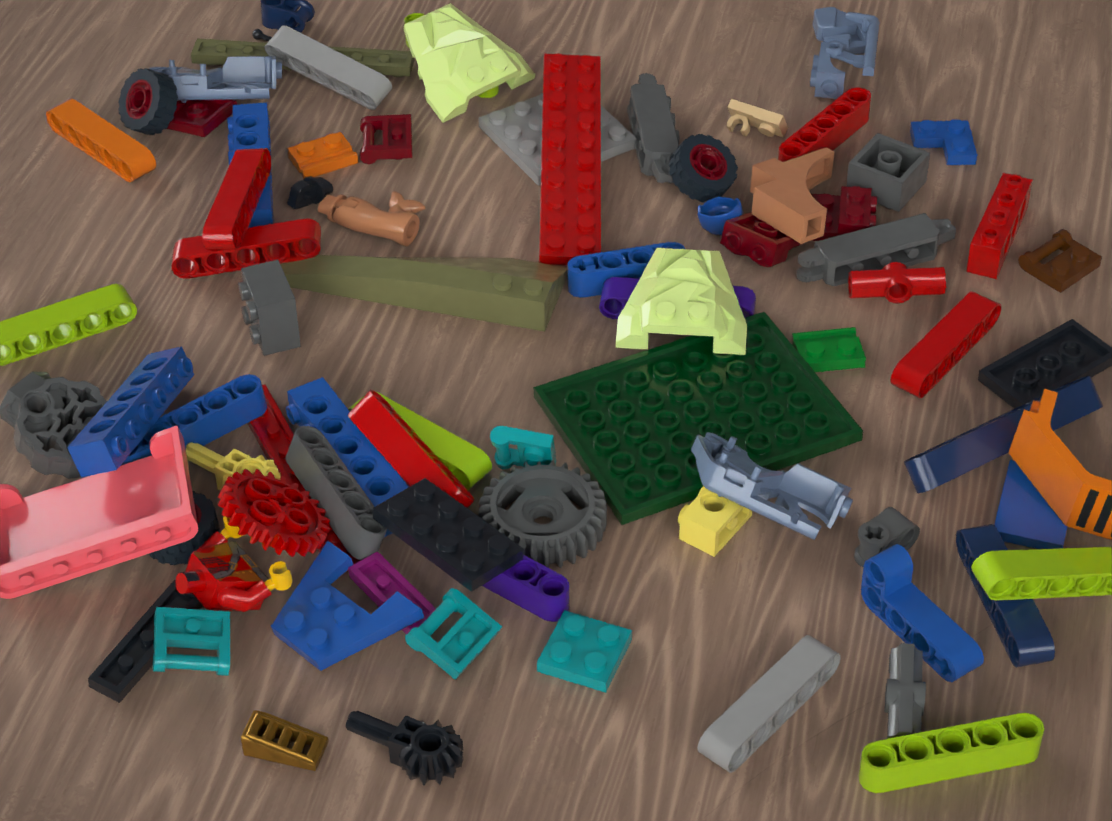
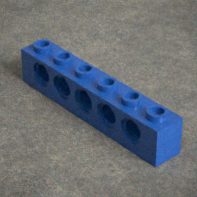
(251, 130)
(321, 408)
(131, 412)

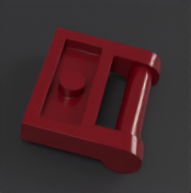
(396, 137)

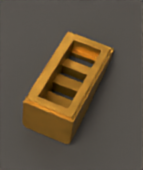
(273, 727)

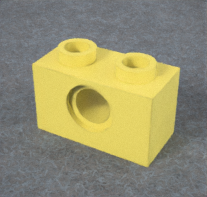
(711, 521)

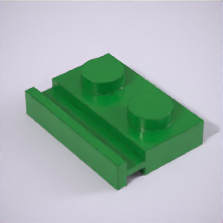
(830, 349)

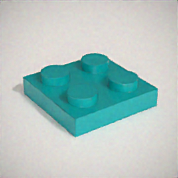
(584, 651)

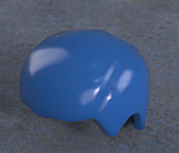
(717, 211)

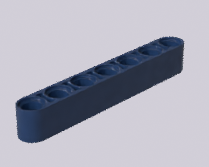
(995, 437)

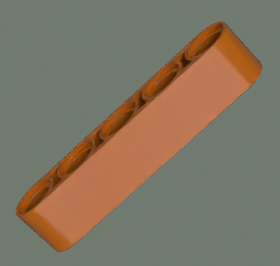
(101, 140)

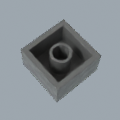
(890, 169)
(269, 307)

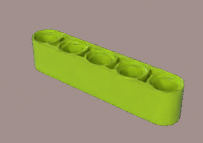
(65, 322)
(462, 458)
(1045, 573)
(950, 752)

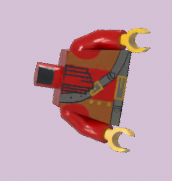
(227, 577)

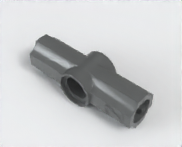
(905, 691)

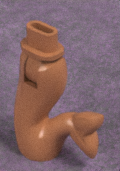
(356, 214)

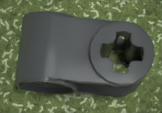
(883, 532)

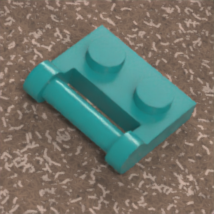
(531, 447)
(191, 630)
(462, 641)

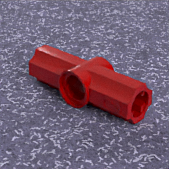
(896, 282)

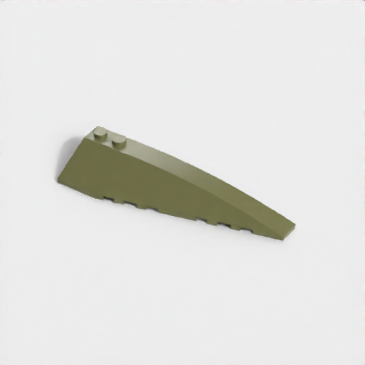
(472, 288)

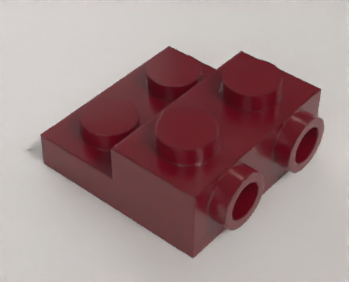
(847, 212)
(756, 239)

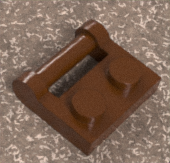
(1066, 268)

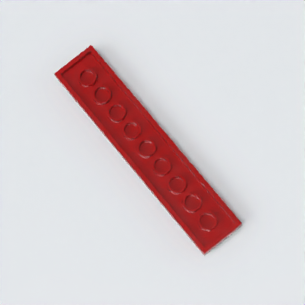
(570, 158)

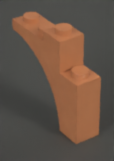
(784, 195)

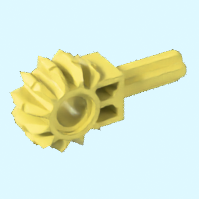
(226, 466)

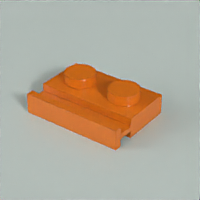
(322, 155)

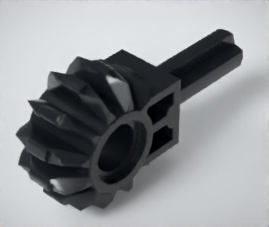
(413, 745)

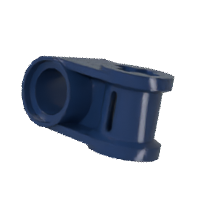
(285, 12)

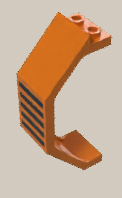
(1068, 488)

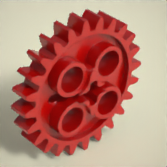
(274, 513)

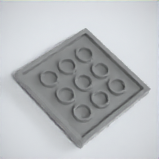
(519, 134)

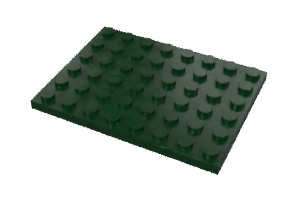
(641, 414)

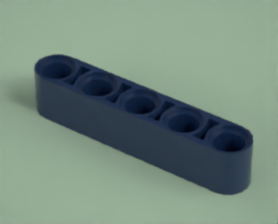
(1015, 621)

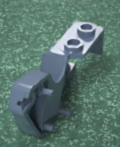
(842, 38)
(238, 79)
(736, 477)

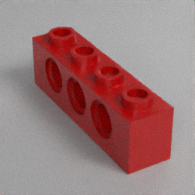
(999, 225)

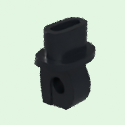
(309, 192)

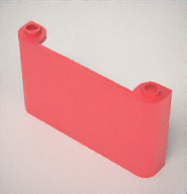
(97, 519)

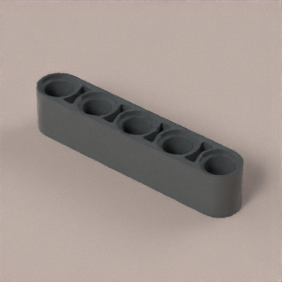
(336, 490)

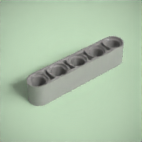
(328, 67)
(768, 703)

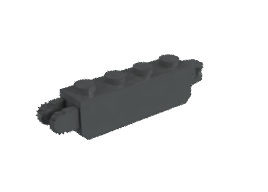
(653, 127)
(903, 241)

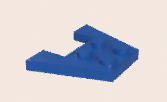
(330, 626)

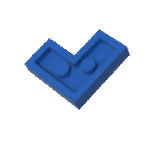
(952, 136)

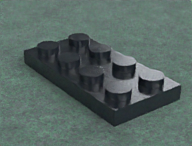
(1047, 364)
(448, 534)

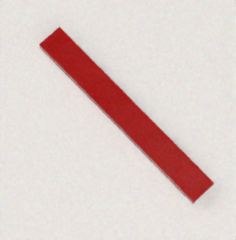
(274, 439)

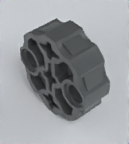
(38, 433)

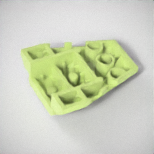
(460, 60)
(684, 296)

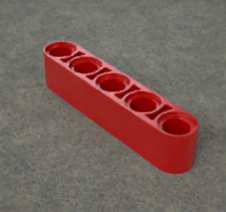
(830, 126)
(237, 199)
(265, 243)
(945, 344)
(404, 447)

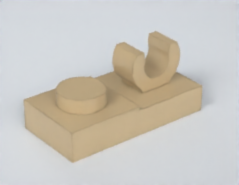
(767, 122)

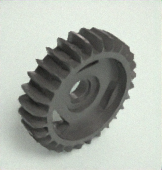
(546, 492)

